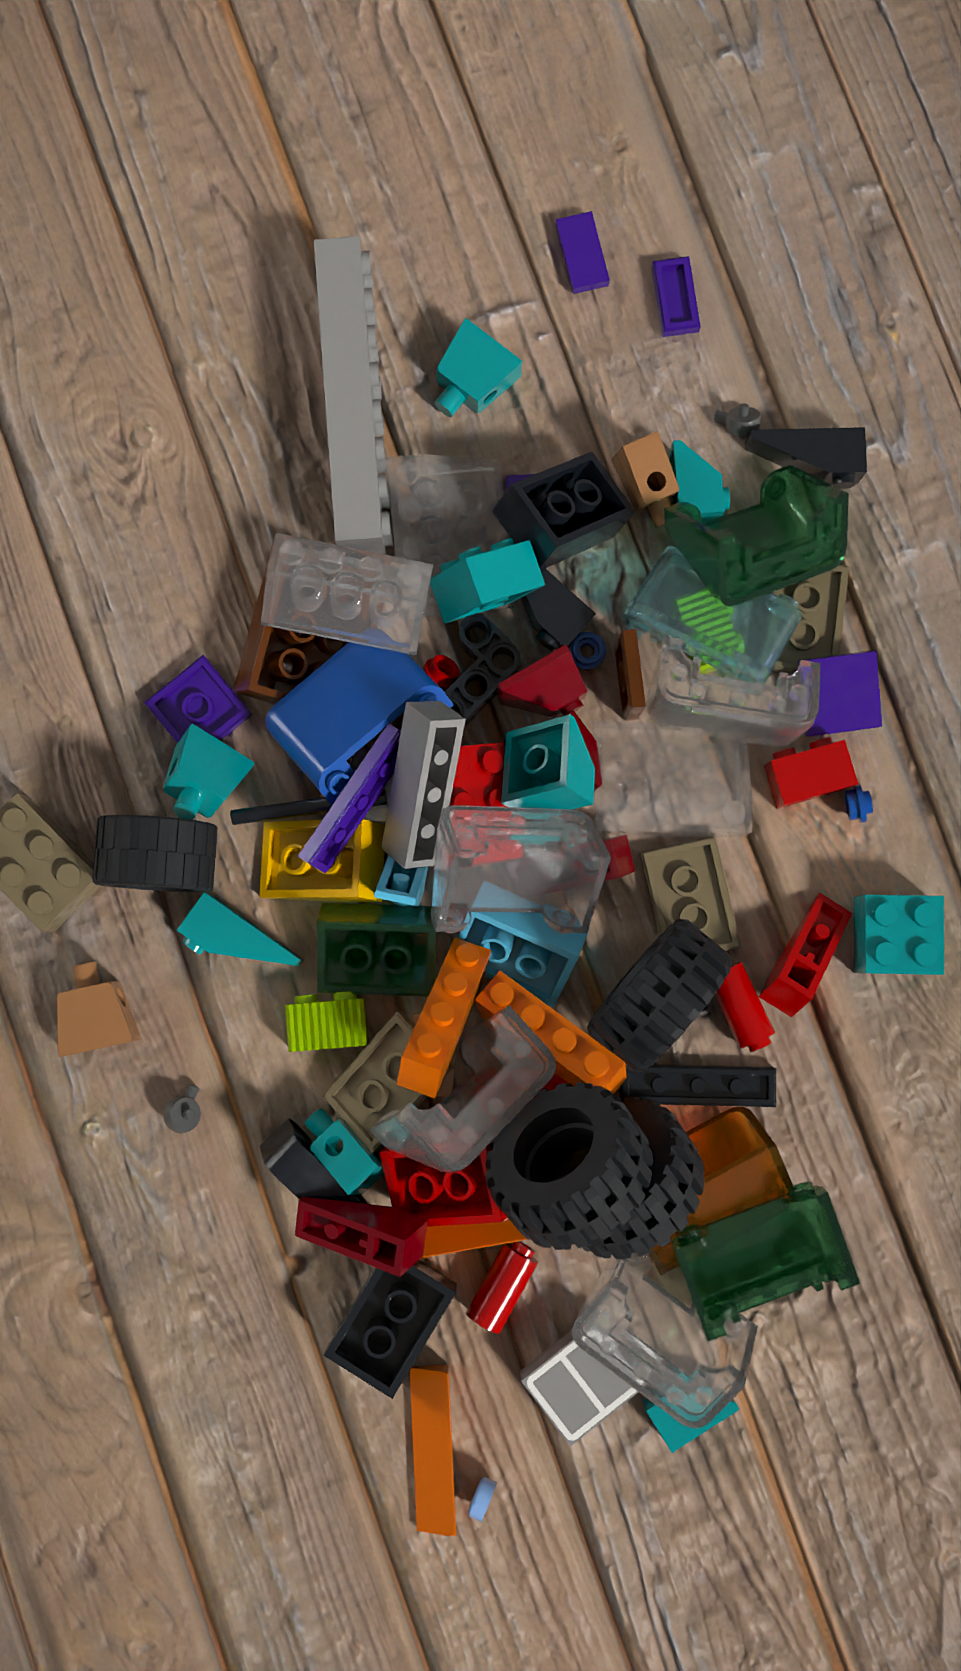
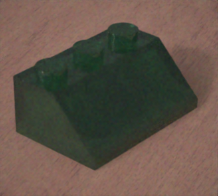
(376, 949)

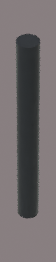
(288, 810)

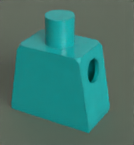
(474, 371)
(203, 773)
(355, 1166)

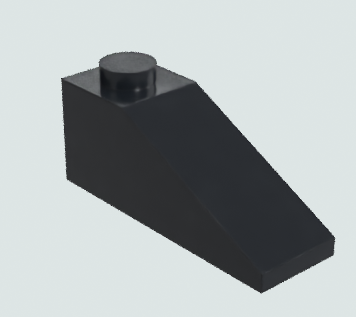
(826, 453)
(556, 612)

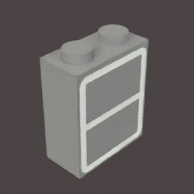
(574, 1388)

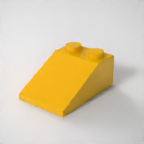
(349, 879)

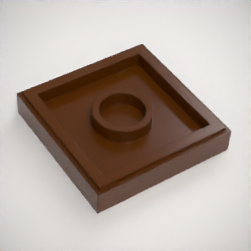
(629, 675)

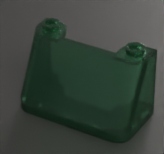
(768, 546)
(762, 1256)

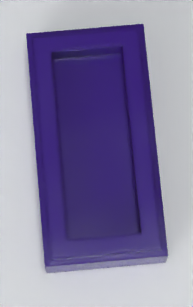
(582, 252)
(675, 296)

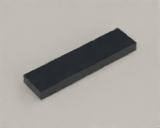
(703, 1085)

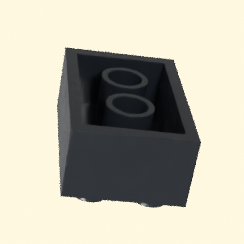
(564, 509)
(390, 1325)

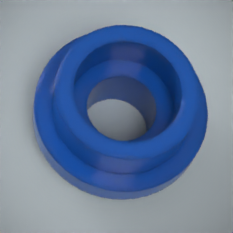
(595, 642)
(858, 803)

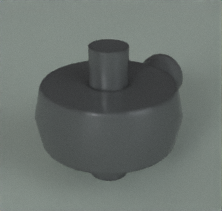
(739, 420)
(183, 1112)

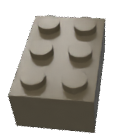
(41, 865)

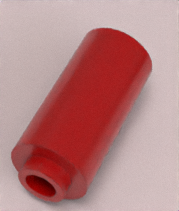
(744, 1010)
(502, 1286)

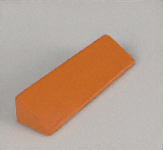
(459, 1238)
(433, 1449)

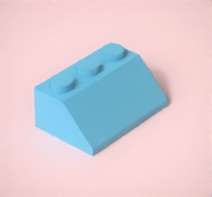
(526, 950)

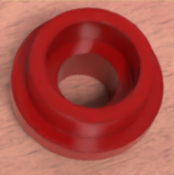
(442, 671)

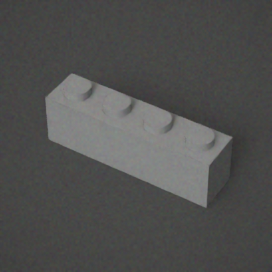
(421, 781)

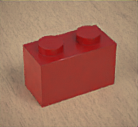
(810, 773)

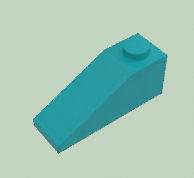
(223, 931)

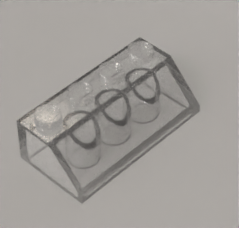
(346, 594)

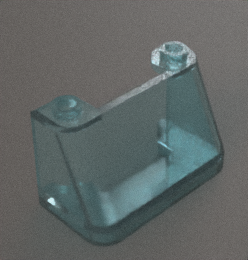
(733, 639)

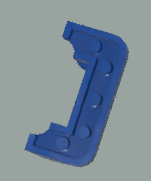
(345, 708)

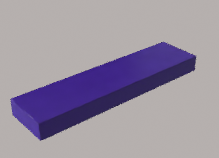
(353, 802)

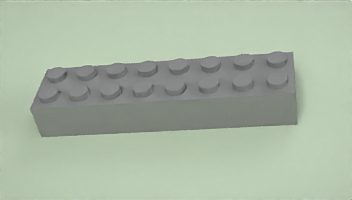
(352, 395)

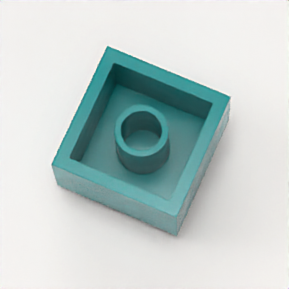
(486, 579)
(899, 934)

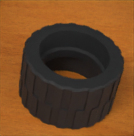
(154, 853)

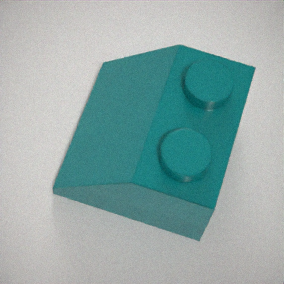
(548, 766)

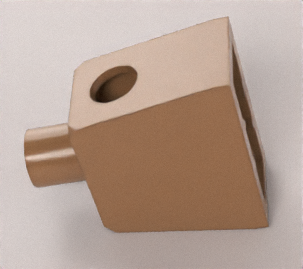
(643, 463)
(93, 1014)

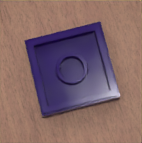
(847, 693)
(200, 699)

